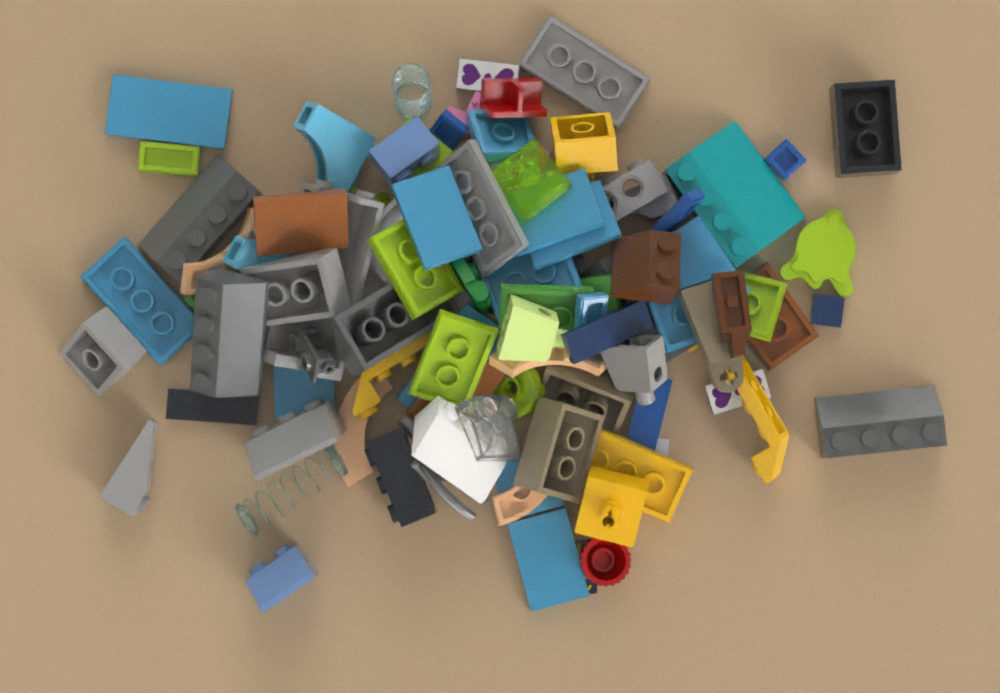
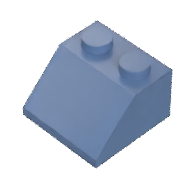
(281, 577)

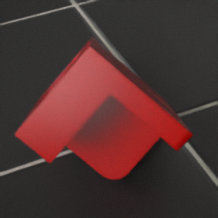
(512, 97)

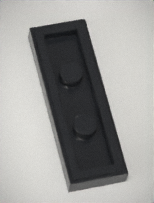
(201, 407)

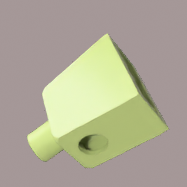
(528, 332)

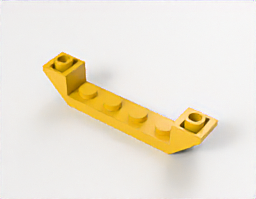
(366, 397)
(770, 427)

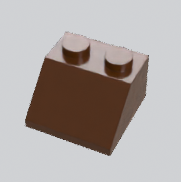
(646, 267)

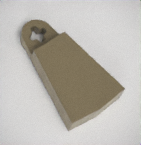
(701, 314)

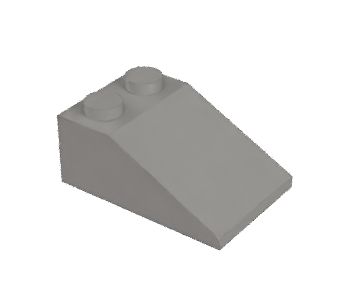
(303, 286)

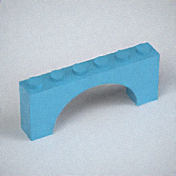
(338, 156)

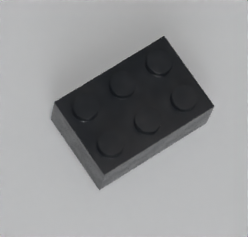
(865, 128)
(404, 485)

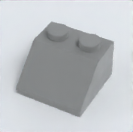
(102, 351)

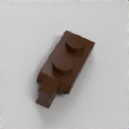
(732, 310)

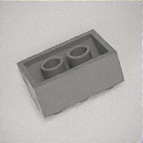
(294, 437)

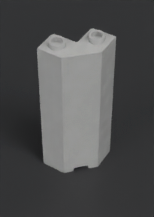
(363, 223)

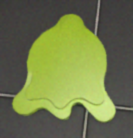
(823, 253)

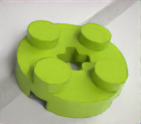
(528, 390)

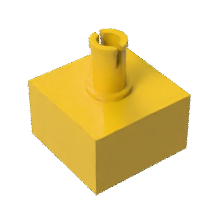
(585, 143)
(612, 506)

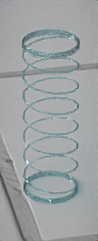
(396, 88)
(342, 469)

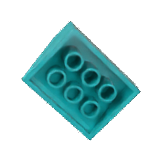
(743, 197)

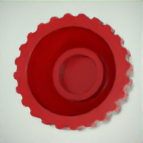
(604, 562)

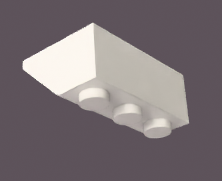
(446, 450)

